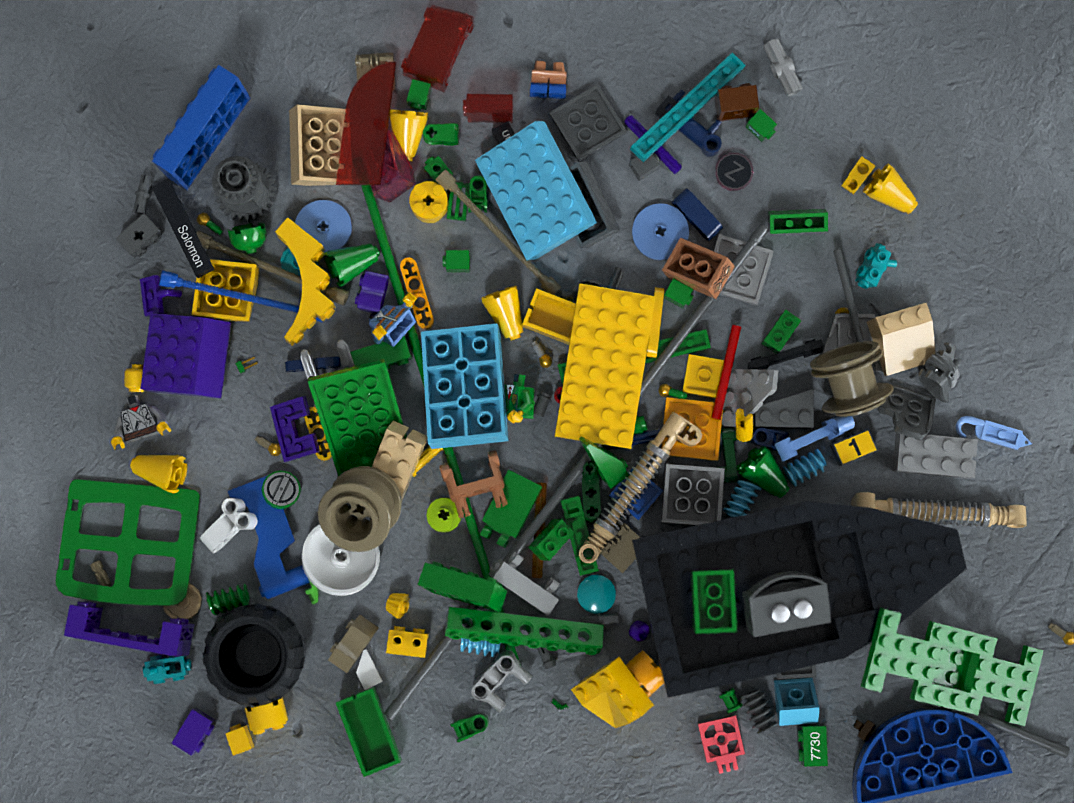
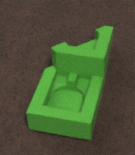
(313, 593)

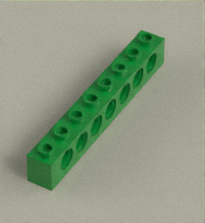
(533, 625)

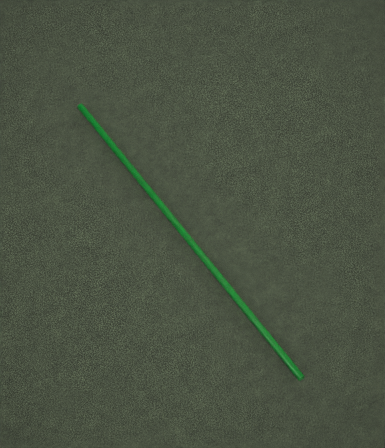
(417, 351)

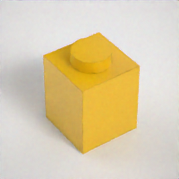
(239, 739)

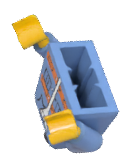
(392, 321)

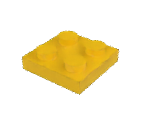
(702, 376)

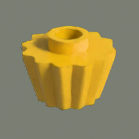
(397, 604)

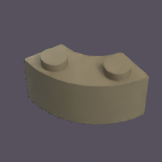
(353, 643)

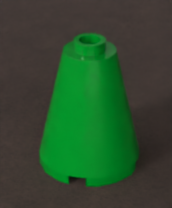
(350, 261)

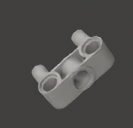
(494, 675)

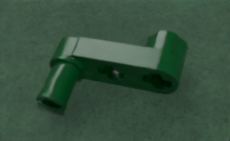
(728, 438)
(591, 482)

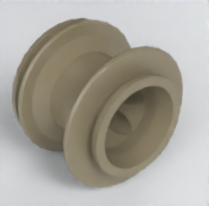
(851, 378)
(378, 500)

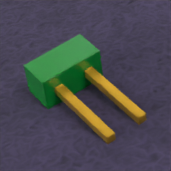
(241, 369)

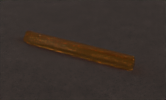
(537, 564)

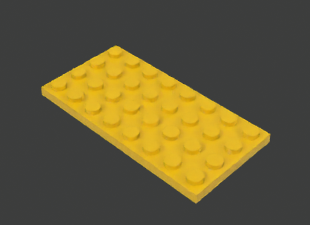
(605, 366)

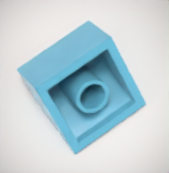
(796, 701)

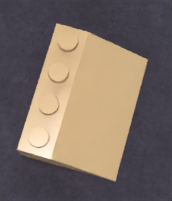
(315, 144)

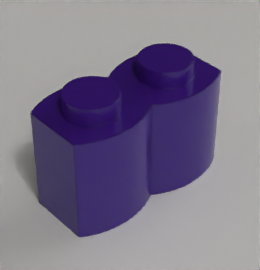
(372, 292)

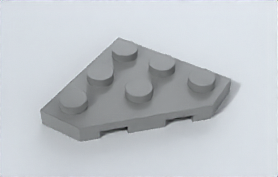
(747, 391)

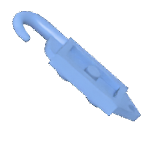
(994, 432)

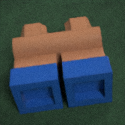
(541, 77)

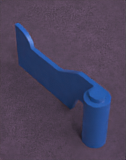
(274, 537)

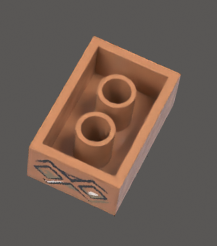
(698, 268)

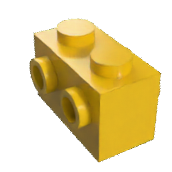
(407, 646)

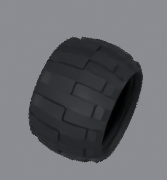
(221, 659)

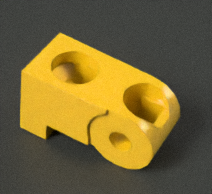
(858, 175)

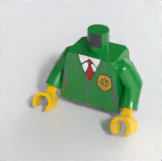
(519, 400)

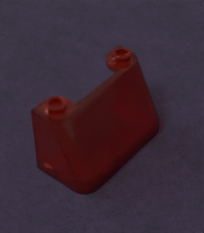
(437, 46)

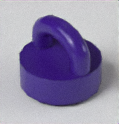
(639, 630)

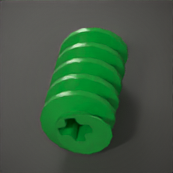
(228, 600)

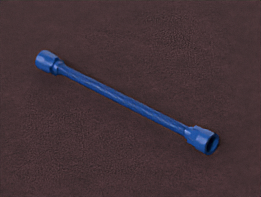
(172, 280)

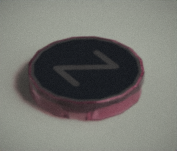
(733, 172)

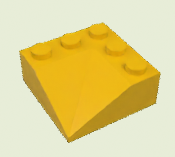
(231, 276)
(613, 694)

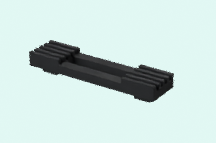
(809, 349)

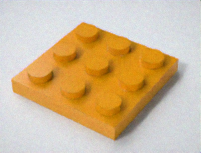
(698, 414)

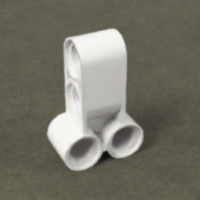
(228, 525)

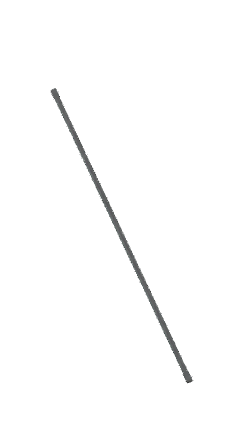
(756, 237)

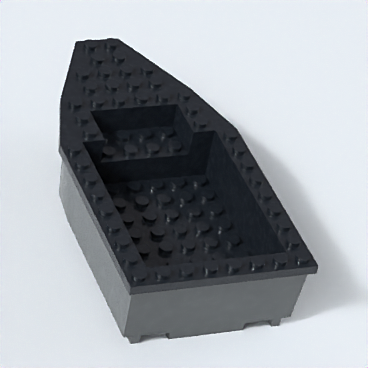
(859, 552)

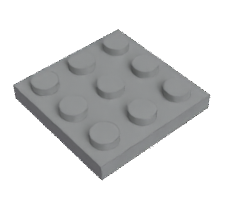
(750, 277)

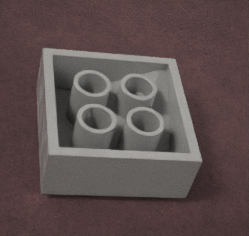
(692, 494)

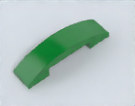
(576, 521)

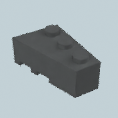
(787, 413)

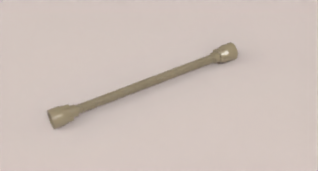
(447, 181)
(336, 294)

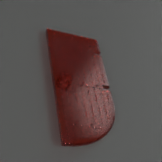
(368, 121)

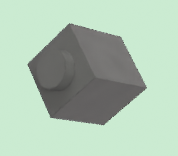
(644, 169)

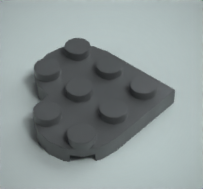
(910, 411)

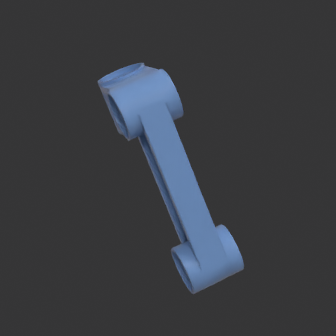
(831, 428)

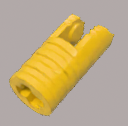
(744, 426)

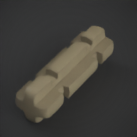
(101, 574)

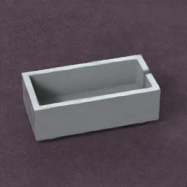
(935, 456)

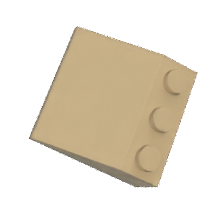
(904, 338)

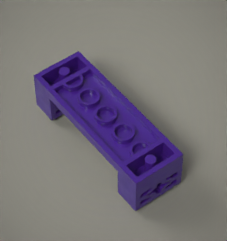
(84, 624)

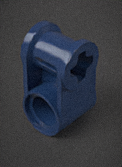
(770, 437)

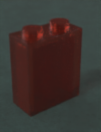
(489, 108)

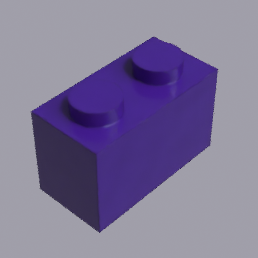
(194, 731)

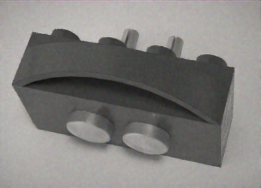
(786, 604)

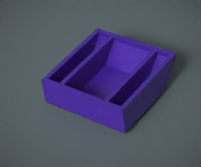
(185, 355)

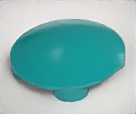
(596, 594)

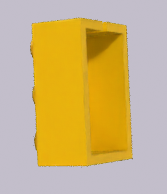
(550, 316)

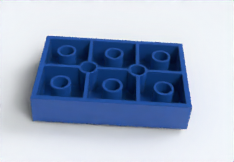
(201, 127)

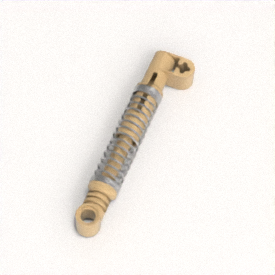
(638, 481)
(987, 514)

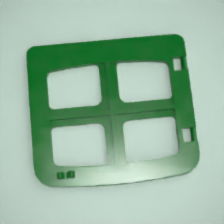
(128, 544)

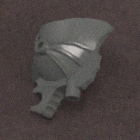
(940, 373)

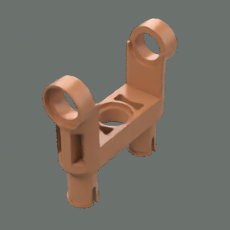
(460, 493)

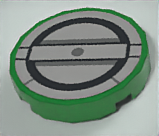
(281, 489)

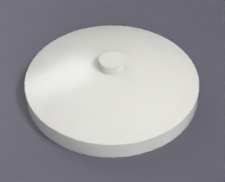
(337, 569)

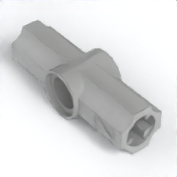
(782, 67)

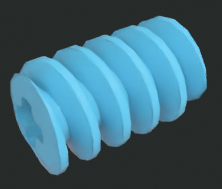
(805, 467)
(741, 499)
(481, 645)

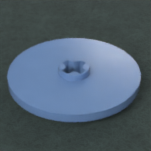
(331, 215)
(647, 224)

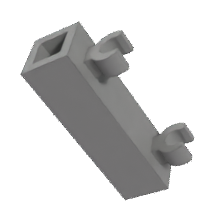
(523, 586)

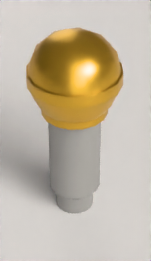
(544, 359)

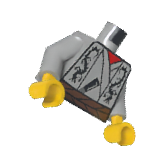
(138, 422)

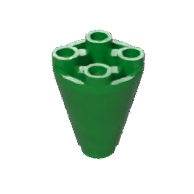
(764, 472)

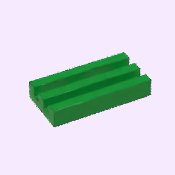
(461, 185)

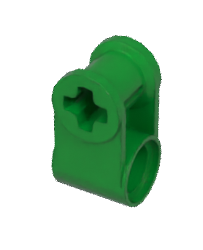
(444, 134)
(478, 197)
(468, 726)

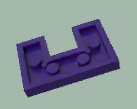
(284, 419)

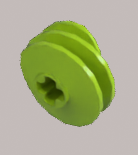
(438, 523)

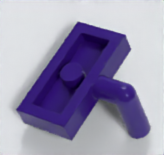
(153, 295)

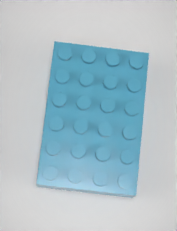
(535, 190)
(464, 386)

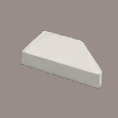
(367, 671)

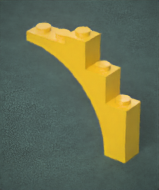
(313, 302)

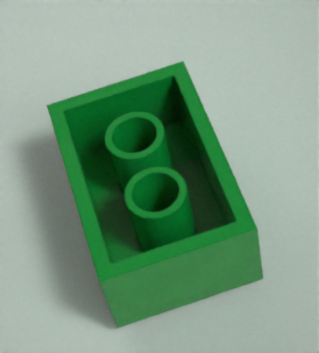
(713, 601)

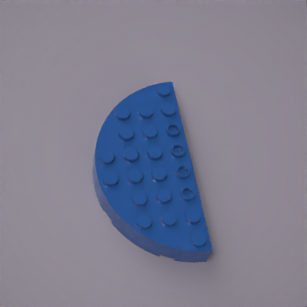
(923, 754)

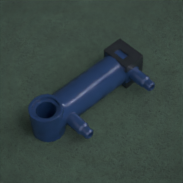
(692, 129)

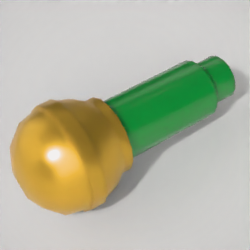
(204, 220)
(665, 390)

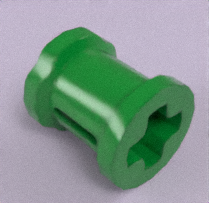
(730, 700)

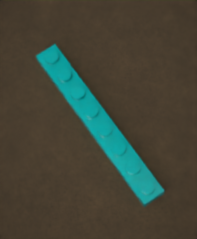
(687, 107)

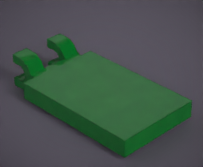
(510, 519)

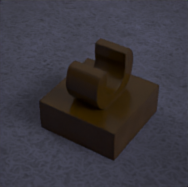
(865, 730)

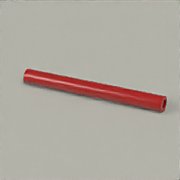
(726, 372)

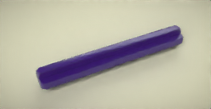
(662, 153)

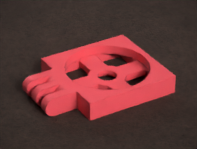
(725, 757)

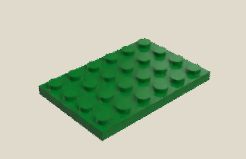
(355, 411)

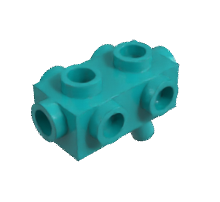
(874, 264)
(160, 669)

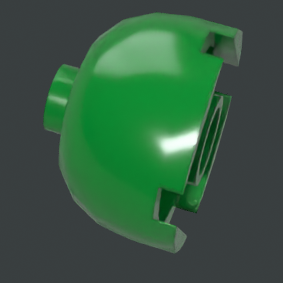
(248, 237)

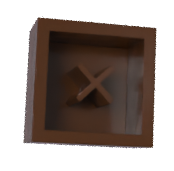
(736, 102)

